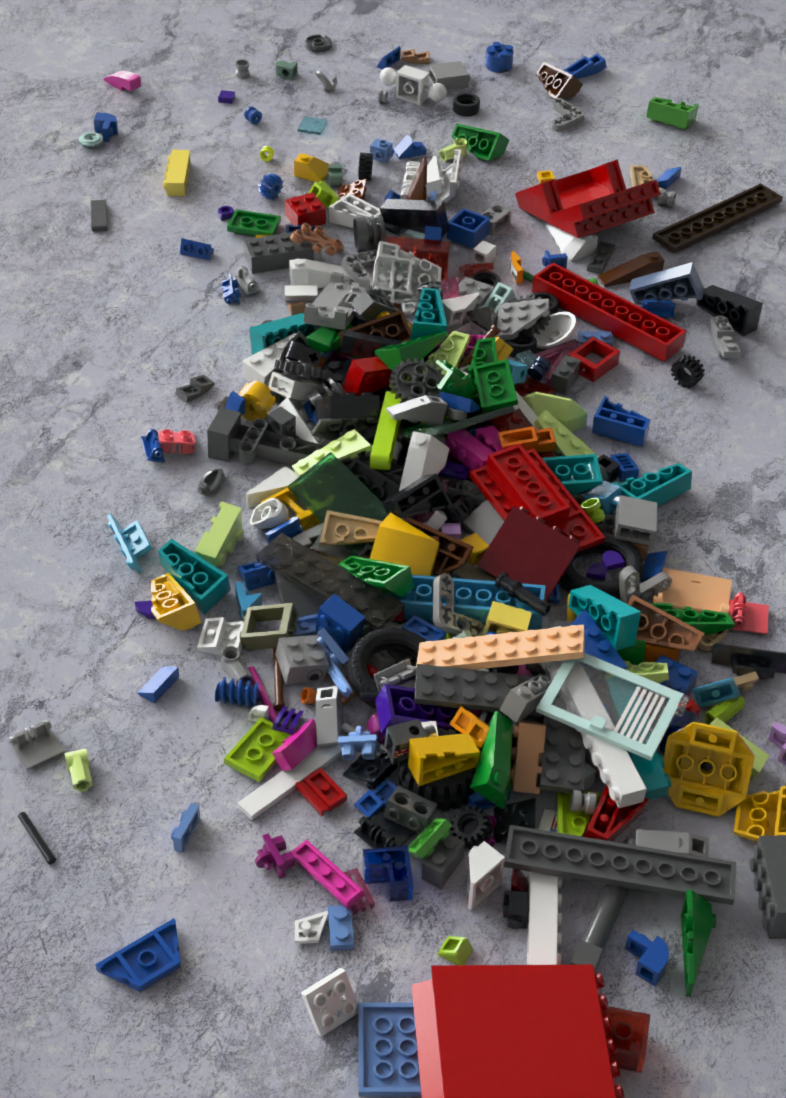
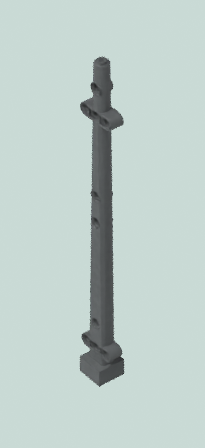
(253, 441)

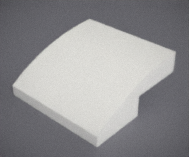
(219, 634)

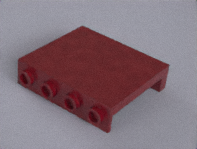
(529, 551)

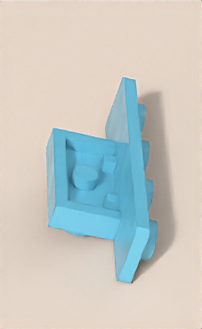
(133, 541)

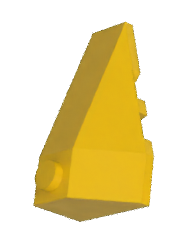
(173, 604)

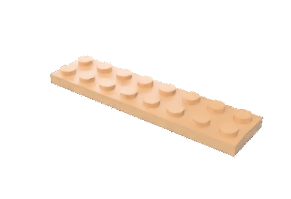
(505, 648)

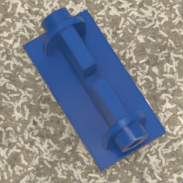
(196, 249)
(231, 290)
(665, 309)
(152, 446)

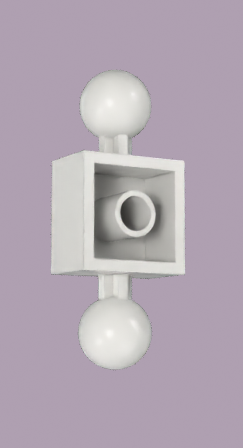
(413, 85)

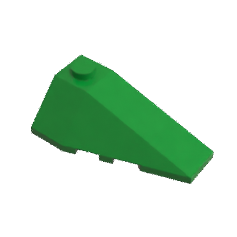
(481, 142)
(410, 349)
(484, 353)
(385, 576)
(706, 622)
(493, 769)
(695, 929)

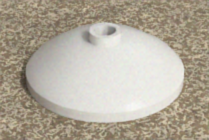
(558, 331)

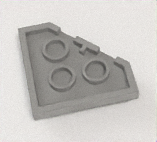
(519, 316)

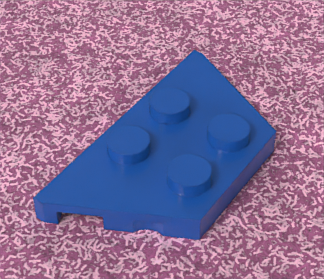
(596, 643)
(144, 959)

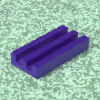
(290, 714)

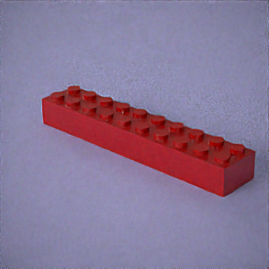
(610, 312)

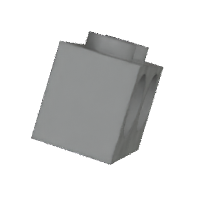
(499, 218)

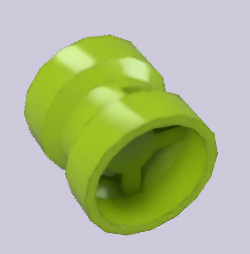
(593, 510)

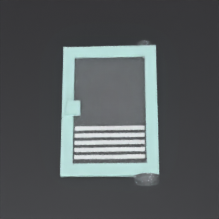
(612, 704)

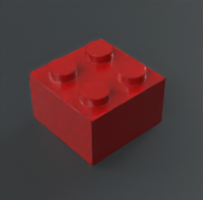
(305, 209)

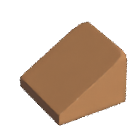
(296, 308)

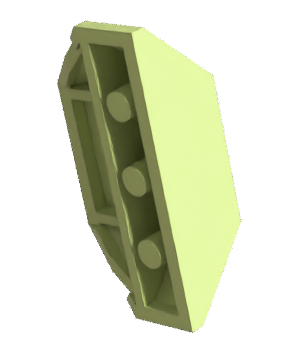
(562, 408)

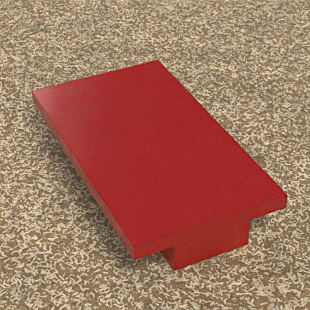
(525, 480)

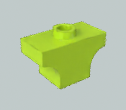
(324, 193)

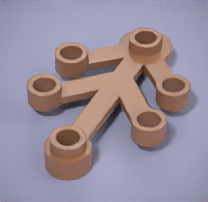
(319, 238)

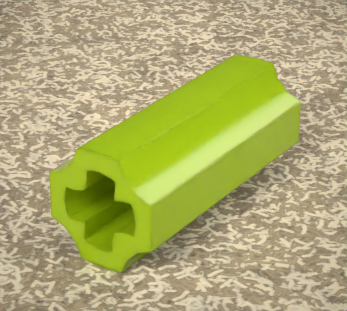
(725, 710)

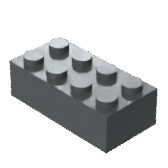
(274, 252)
(770, 882)

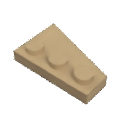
(640, 175)
(347, 529)

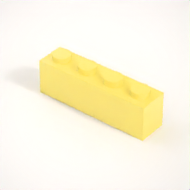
(177, 173)

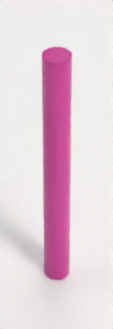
(263, 694)

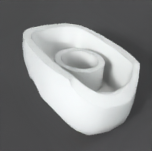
(269, 514)

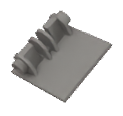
(36, 744)

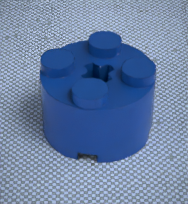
(499, 57)

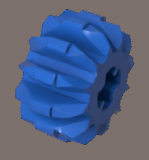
(270, 186)

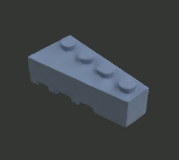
(673, 283)

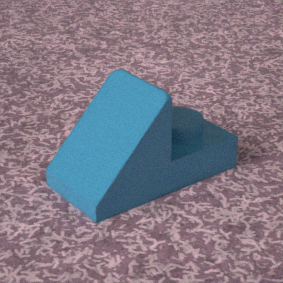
(245, 600)

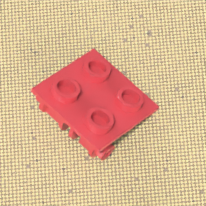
(184, 437)
(748, 616)

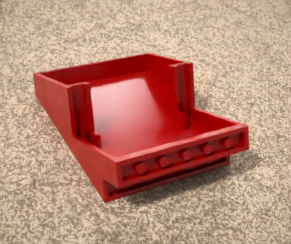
(589, 200)
(515, 1033)

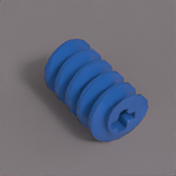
(237, 693)

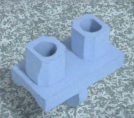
(359, 742)

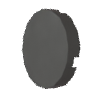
(317, 43)

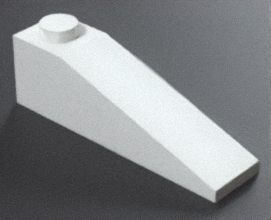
(574, 247)
(424, 457)

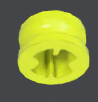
(266, 157)

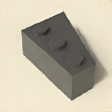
(372, 303)

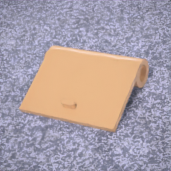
(696, 591)

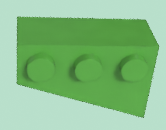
(672, 113)

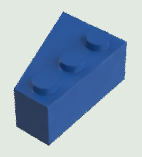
(620, 424)

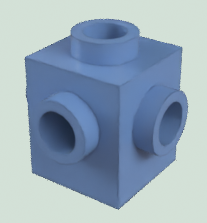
(382, 150)

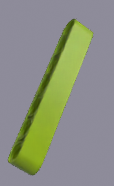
(385, 436)

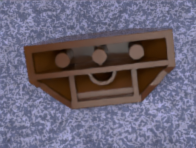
(451, 551)

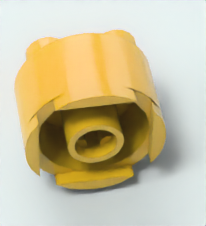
(257, 400)

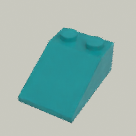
(576, 471)

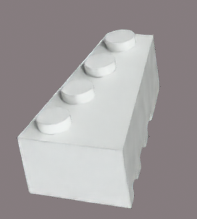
(261, 365)

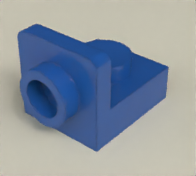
(559, 259)

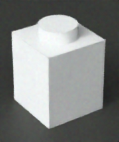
(484, 253)

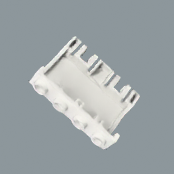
(451, 178)

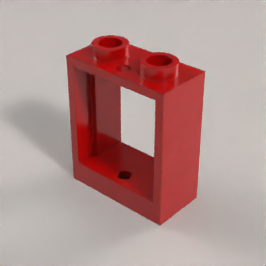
(596, 371)

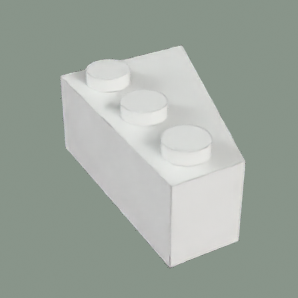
(348, 207)

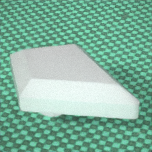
(310, 928)

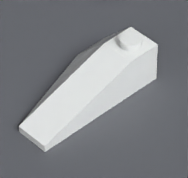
(313, 273)
(303, 423)

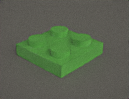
(424, 843)

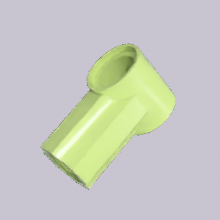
(449, 152)
(78, 766)

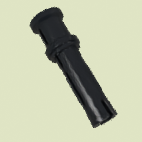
(516, 589)

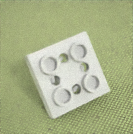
(327, 996)

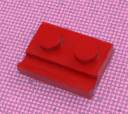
(321, 791)

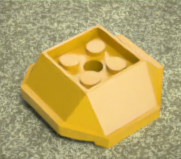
(712, 790)

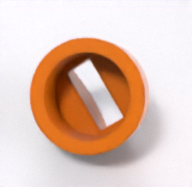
(308, 696)

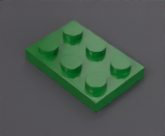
(253, 223)
(495, 385)

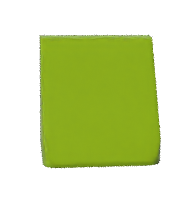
(456, 949)

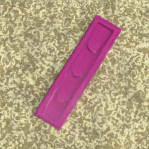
(327, 874)

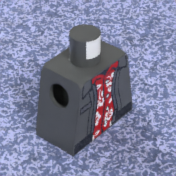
(398, 738)

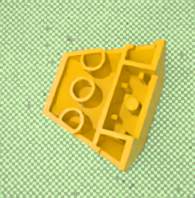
(405, 545)
(761, 815)

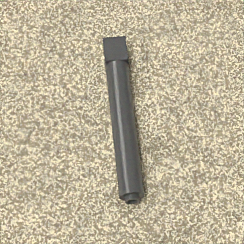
(601, 923)

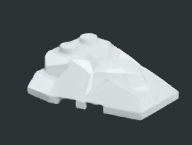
(401, 273)

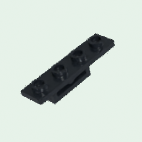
(748, 660)

